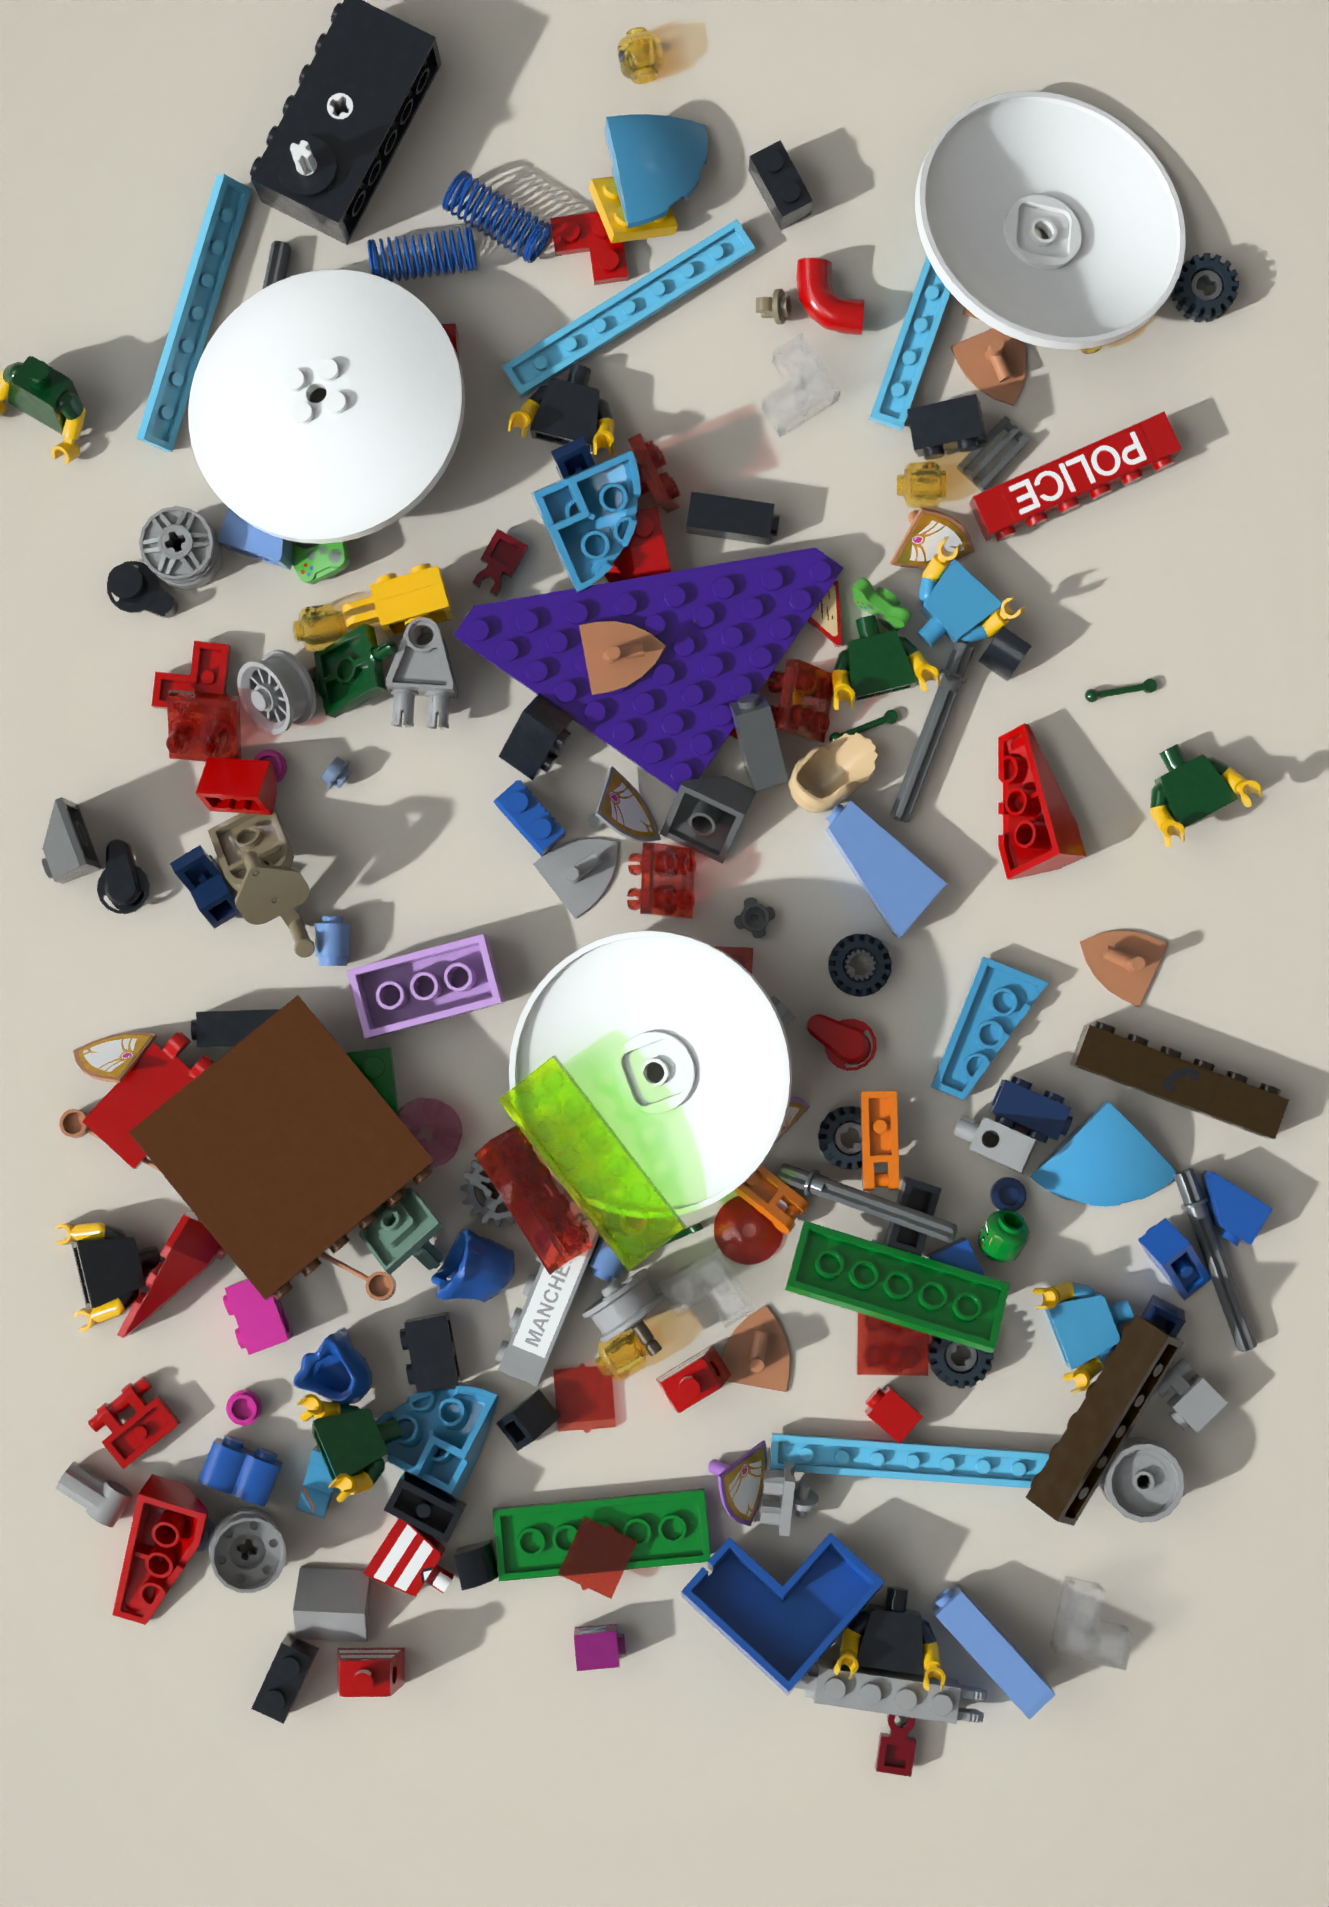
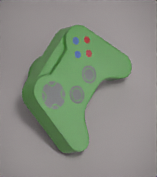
(320, 561)
(880, 603)

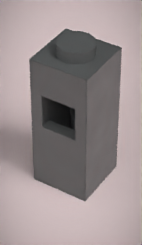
(758, 741)

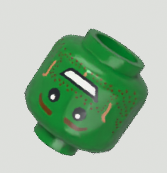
(1003, 1236)

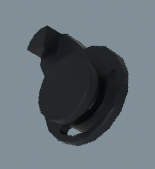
(139, 590)
(122, 880)

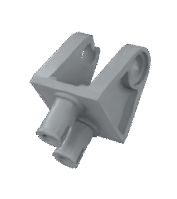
(421, 672)

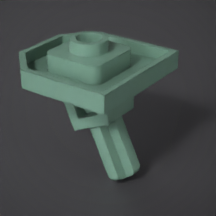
(403, 1232)

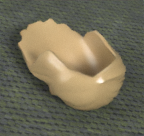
(832, 772)

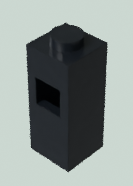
(731, 518)
(226, 1027)

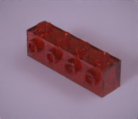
(534, 1199)

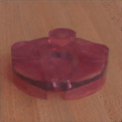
(444, 1118)

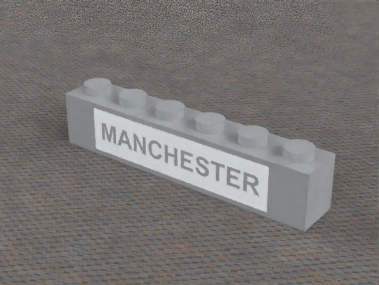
(543, 1313)

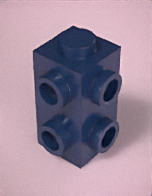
(1041, 1114)

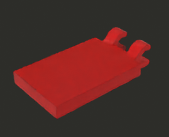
(143, 1090)

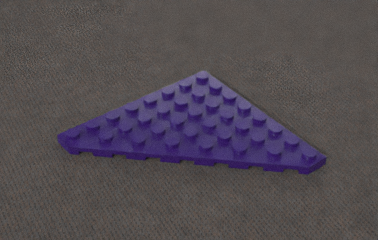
(721, 638)

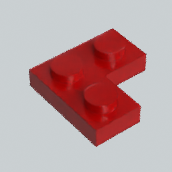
(587, 234)
(207, 673)

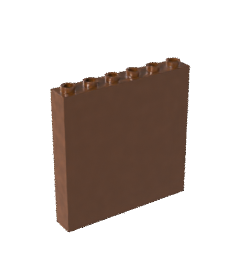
(283, 1149)

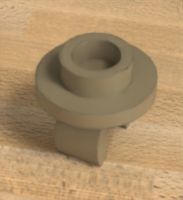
(777, 307)

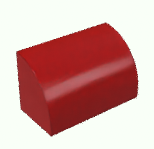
(238, 786)

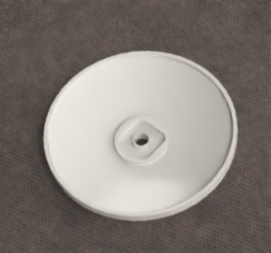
(1083, 181)
(360, 452)
(695, 1015)

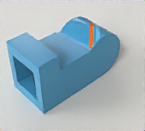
(315, 1493)

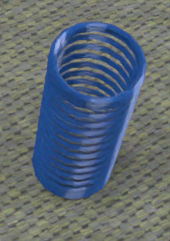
(532, 236)
(470, 263)

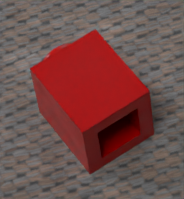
(892, 1413)

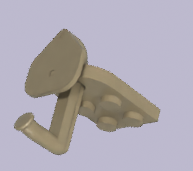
(258, 866)

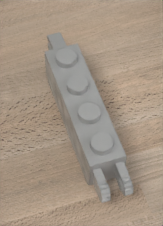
(890, 1693)

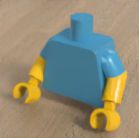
(958, 602)
(1083, 1327)

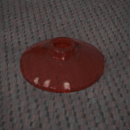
(734, 1243)

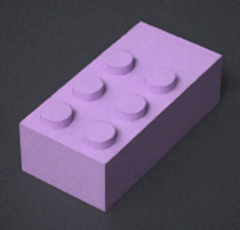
(426, 986)

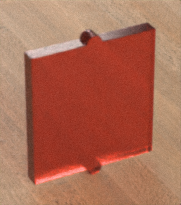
(584, 1398)
(597, 1557)

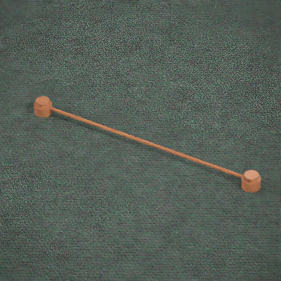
(378, 1286)

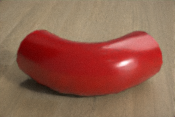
(822, 302)

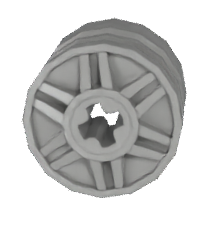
(200, 552)
(256, 1567)

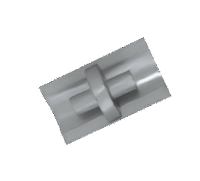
(800, 1499)

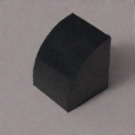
(1004, 653)
(528, 1420)
(476, 1564)

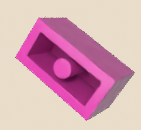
(259, 1320)

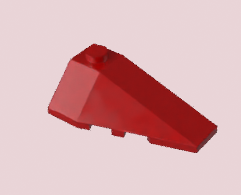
(645, 552)
(1036, 817)
(187, 1255)
(161, 1541)

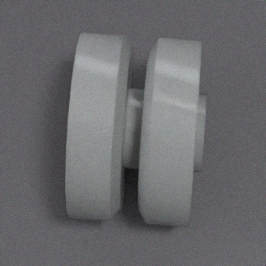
(1159, 1489)

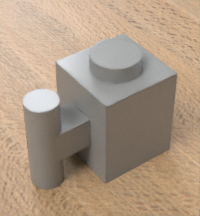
(1194, 1400)

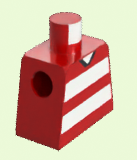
(694, 1379)
(409, 1560)
(369, 1671)

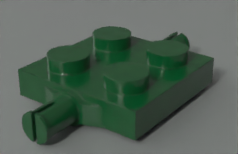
(351, 670)

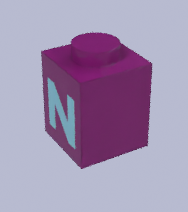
(598, 1647)

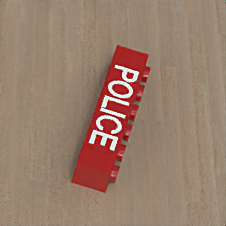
(1074, 477)

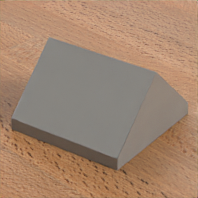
(332, 1604)

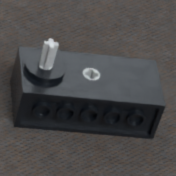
(346, 118)

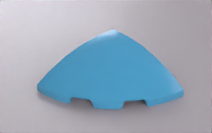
(654, 162)
(591, 516)
(1104, 1163)
(442, 1435)

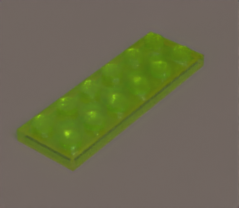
(592, 1163)

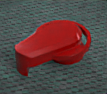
(843, 1040)

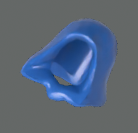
(476, 1268)
(335, 1371)

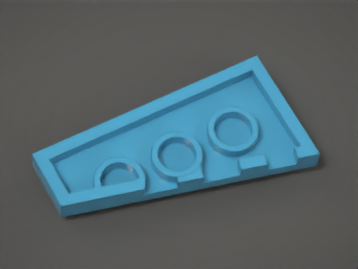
(989, 1015)

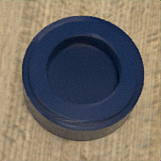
(1008, 1194)

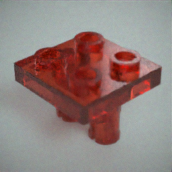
(652, 477)
(803, 701)
(203, 725)
(665, 881)
(890, 1348)

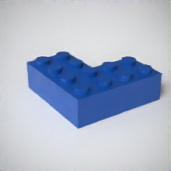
(787, 1625)

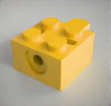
(401, 600)

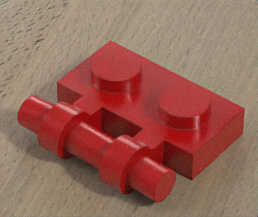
(141, 1430)

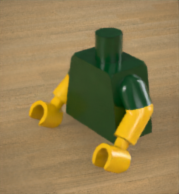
(47, 398)
(878, 665)
(1194, 791)
(349, 1443)

